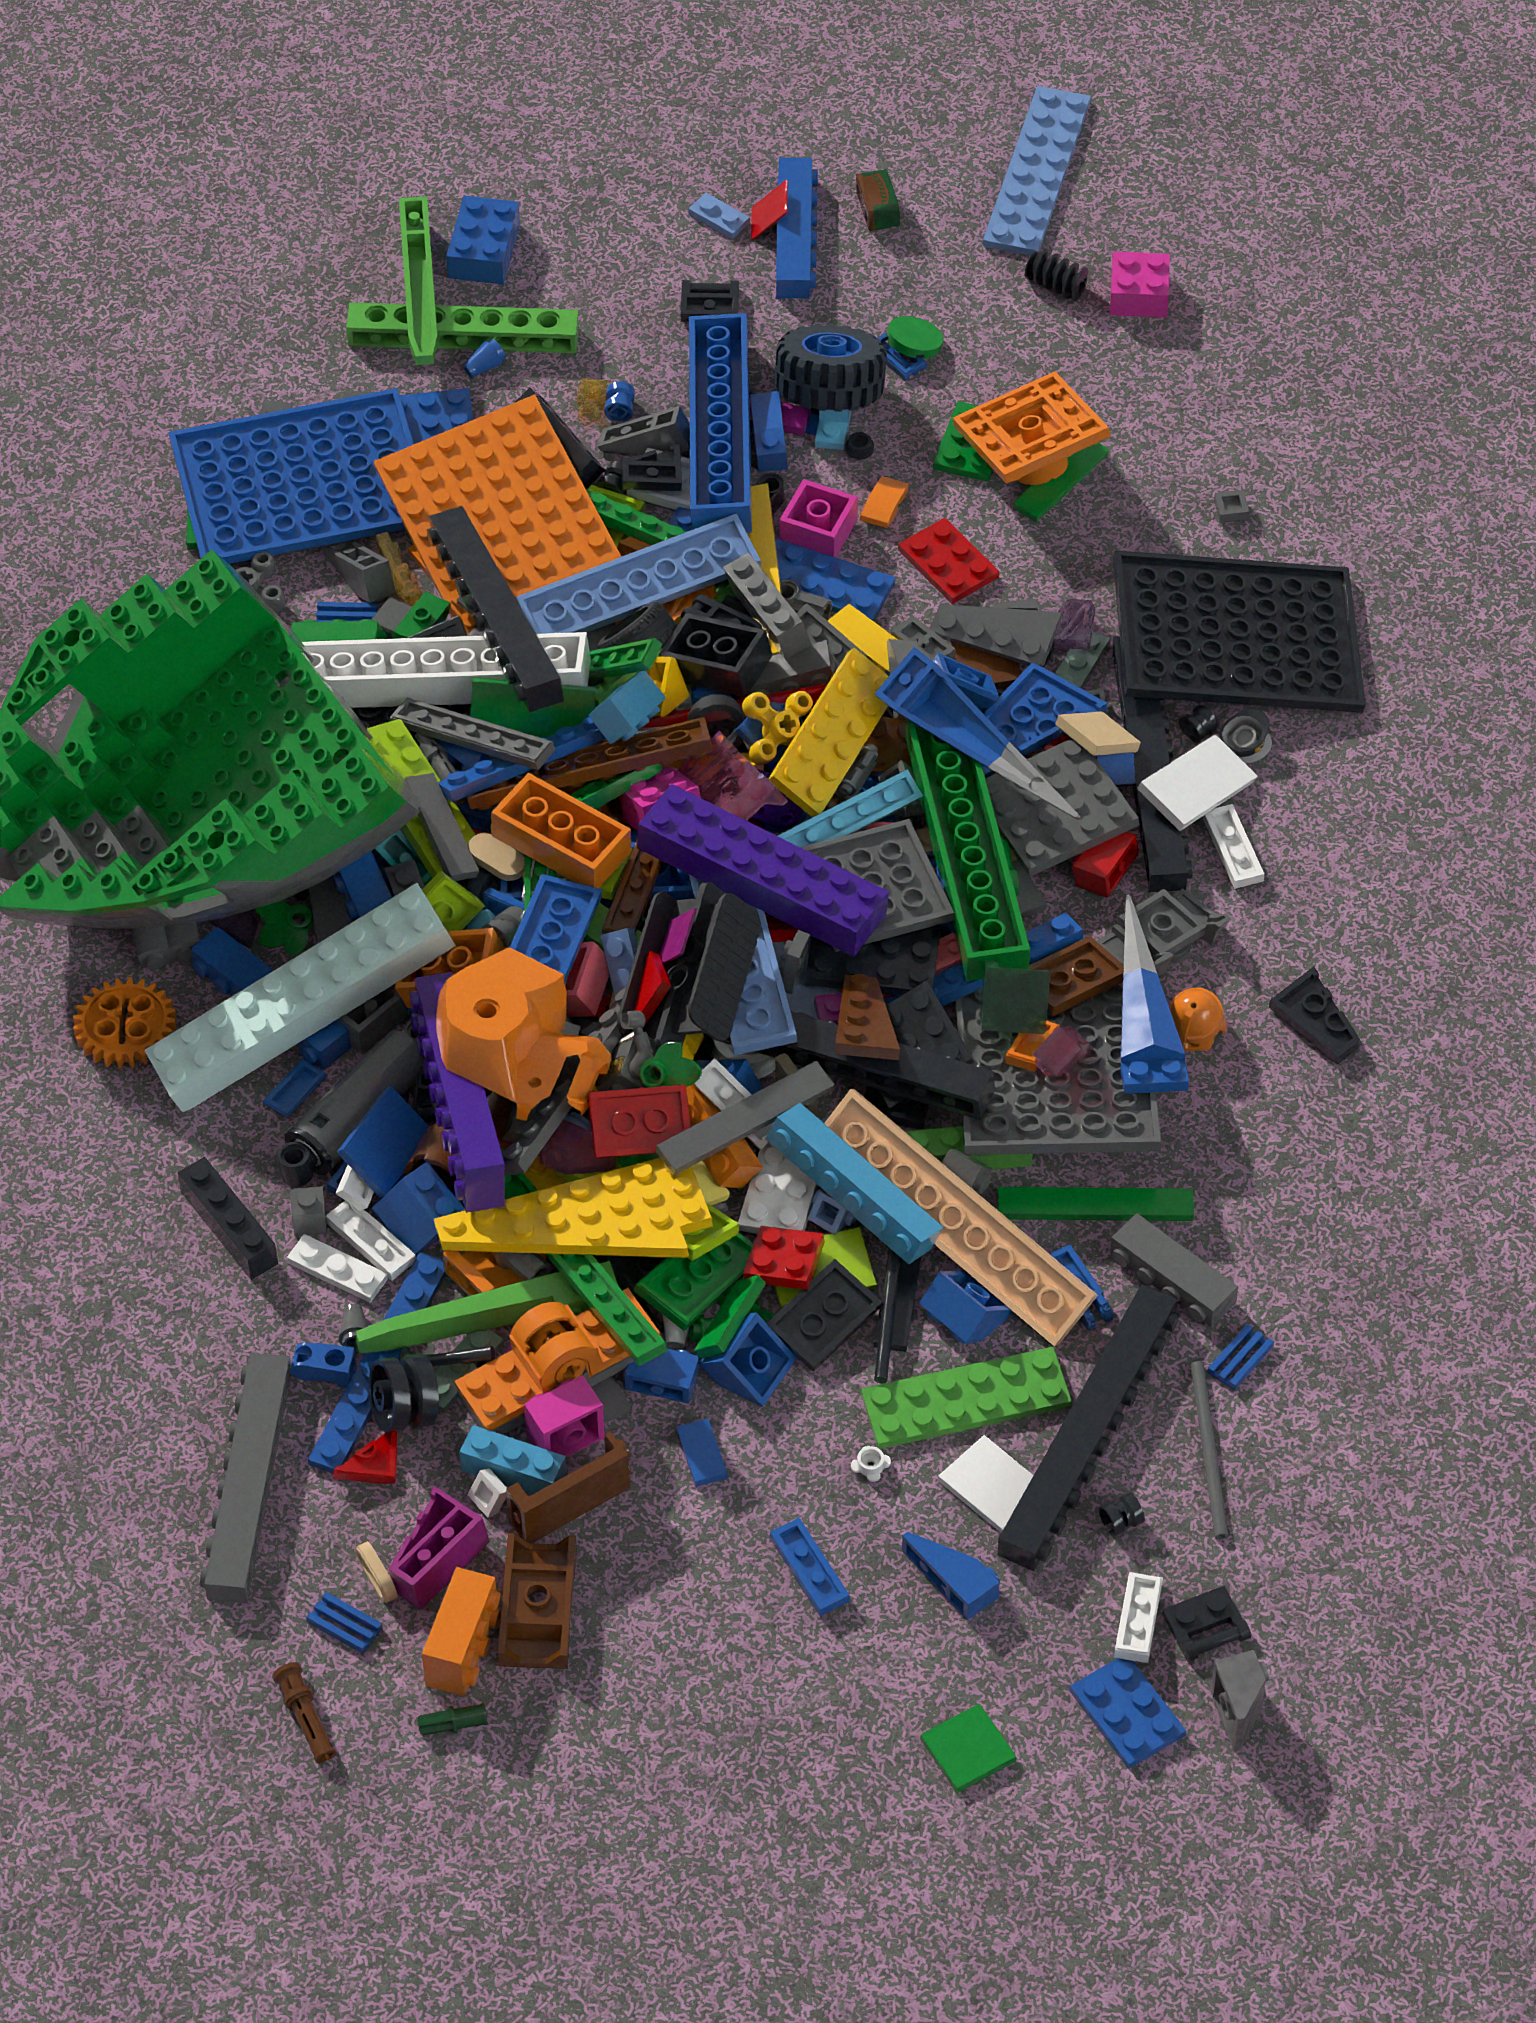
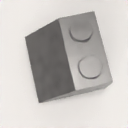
(1239, 1694)

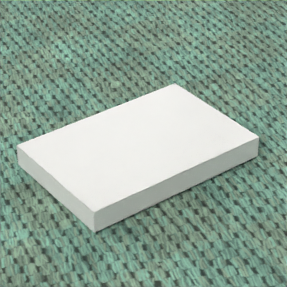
(987, 1481)

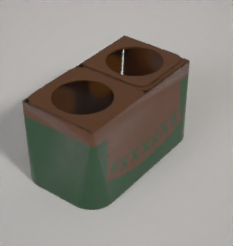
(879, 199)

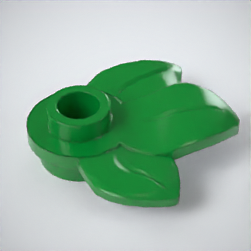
(281, 929)
(672, 1067)

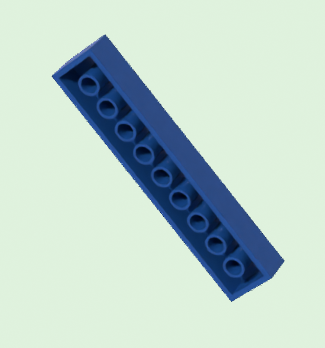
(719, 419)

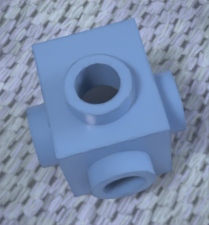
(829, 1213)

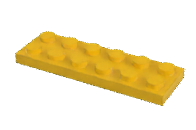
(831, 734)

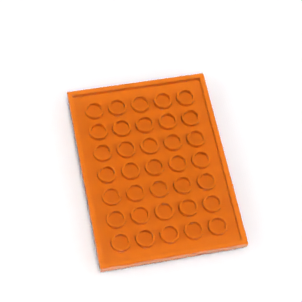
(515, 491)

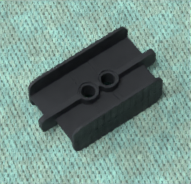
(709, 973)

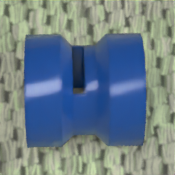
(619, 401)

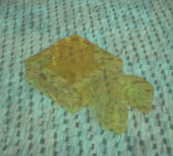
(591, 396)

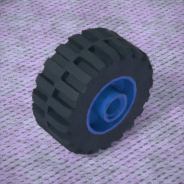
(830, 367)

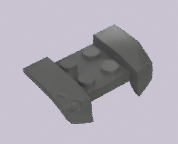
(1168, 926)

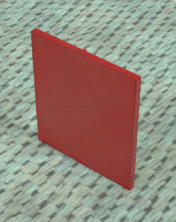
(769, 210)

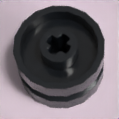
(403, 1392)

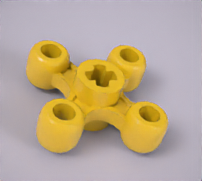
(777, 726)

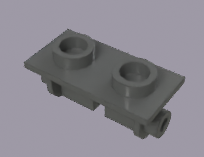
(858, 772)

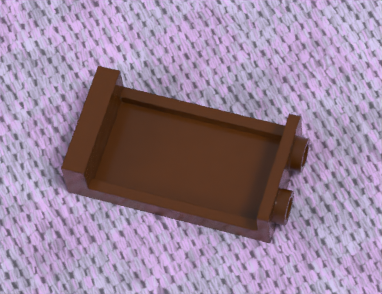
(571, 1495)

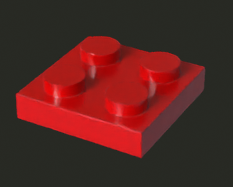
(785, 1257)

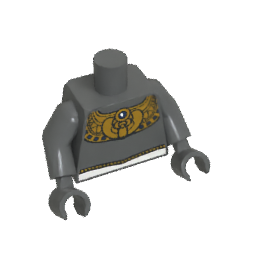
(628, 1056)

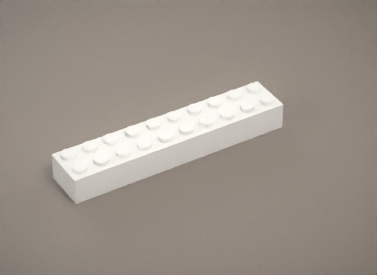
(431, 668)

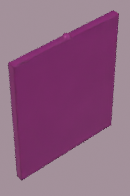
(677, 936)

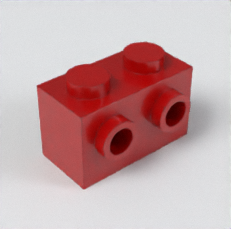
(1105, 864)

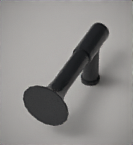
(478, 1356)

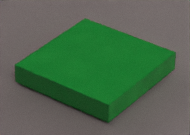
(968, 1748)

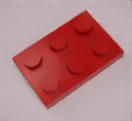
(948, 560)
(636, 1119)

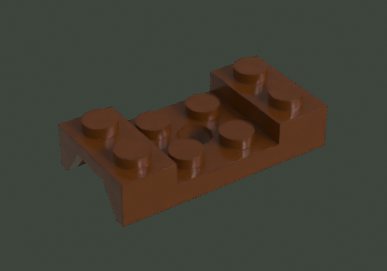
(530, 1631)

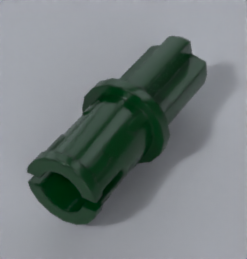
(452, 1719)

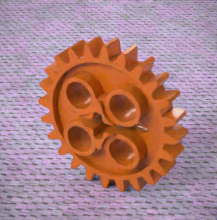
(97, 1020)

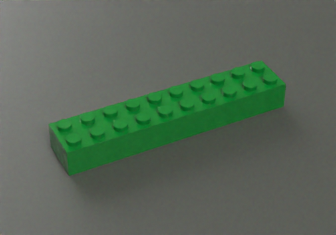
(968, 855)

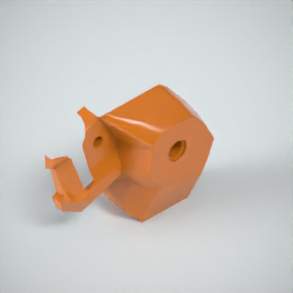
(505, 1030)

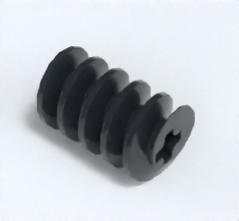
(1056, 274)

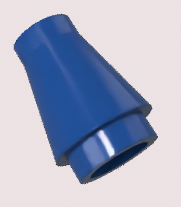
(485, 358)

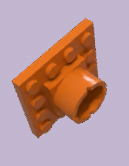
(1032, 430)

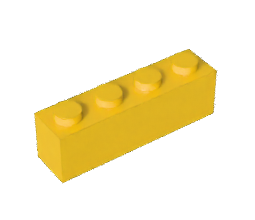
(864, 634)

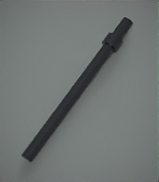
(887, 1317)

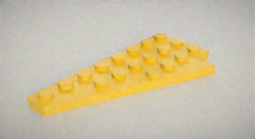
(611, 1213)

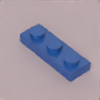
(809, 1566)

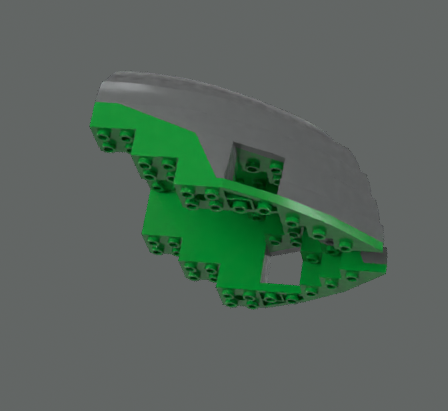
(189, 767)

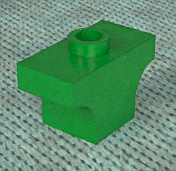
(424, 614)

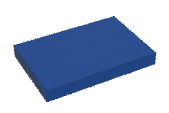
(383, 1141)

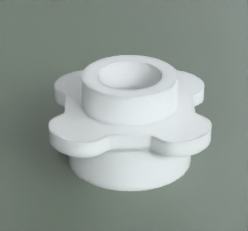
(870, 1454)

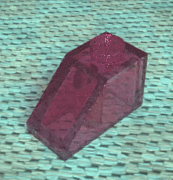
(1061, 1051)
(572, 1151)

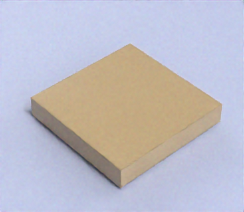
(1097, 733)

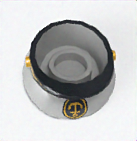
(1247, 735)

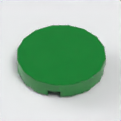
(914, 337)

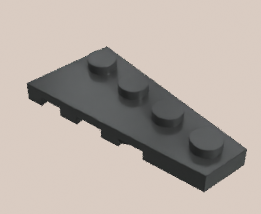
(1003, 632)

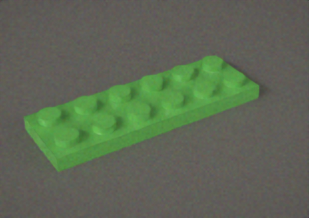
(965, 1397)

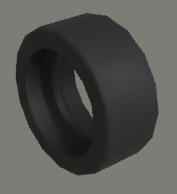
(719, 703)

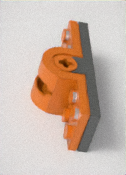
(546, 1350)

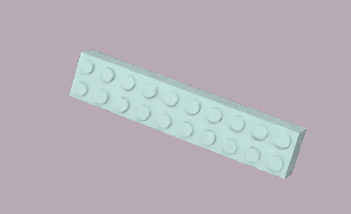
(299, 998)

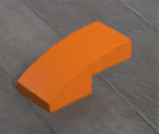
(884, 502)

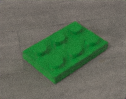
(957, 455)

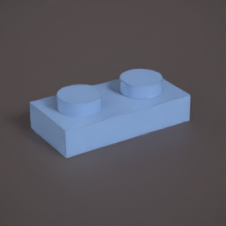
(719, 216)
(620, 952)

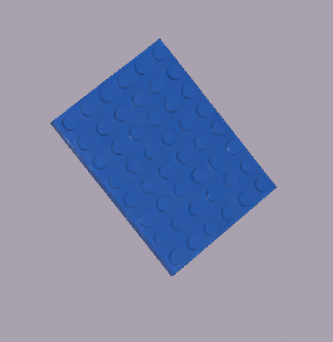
(291, 476)

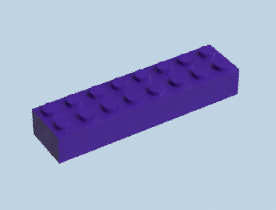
(762, 870)
(460, 1110)

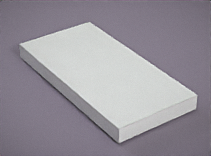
(1197, 782)

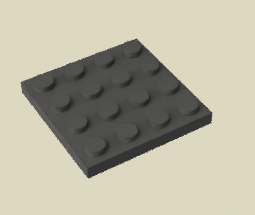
(1044, 834)
(896, 862)

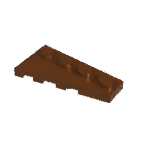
(864, 1021)

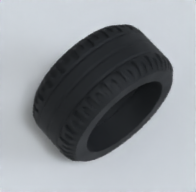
(644, 624)

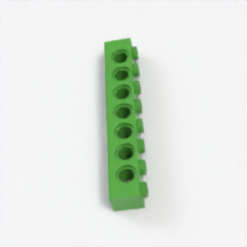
(468, 327)

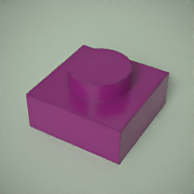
(828, 1006)

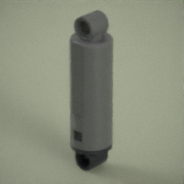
(321, 1132)

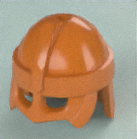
(1197, 1024)

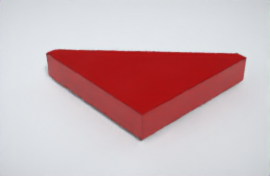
(652, 987)
(373, 1462)

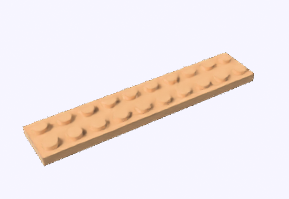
(973, 1230)

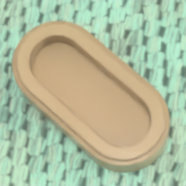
(497, 857)
(376, 1572)

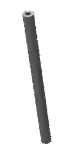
(1209, 1450)

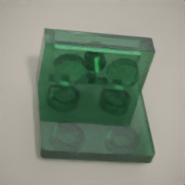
(1014, 999)

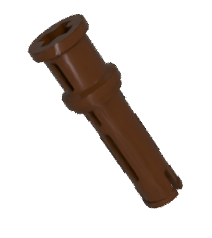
(299, 1699)

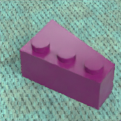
(443, 1539)

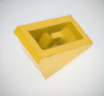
(670, 681)

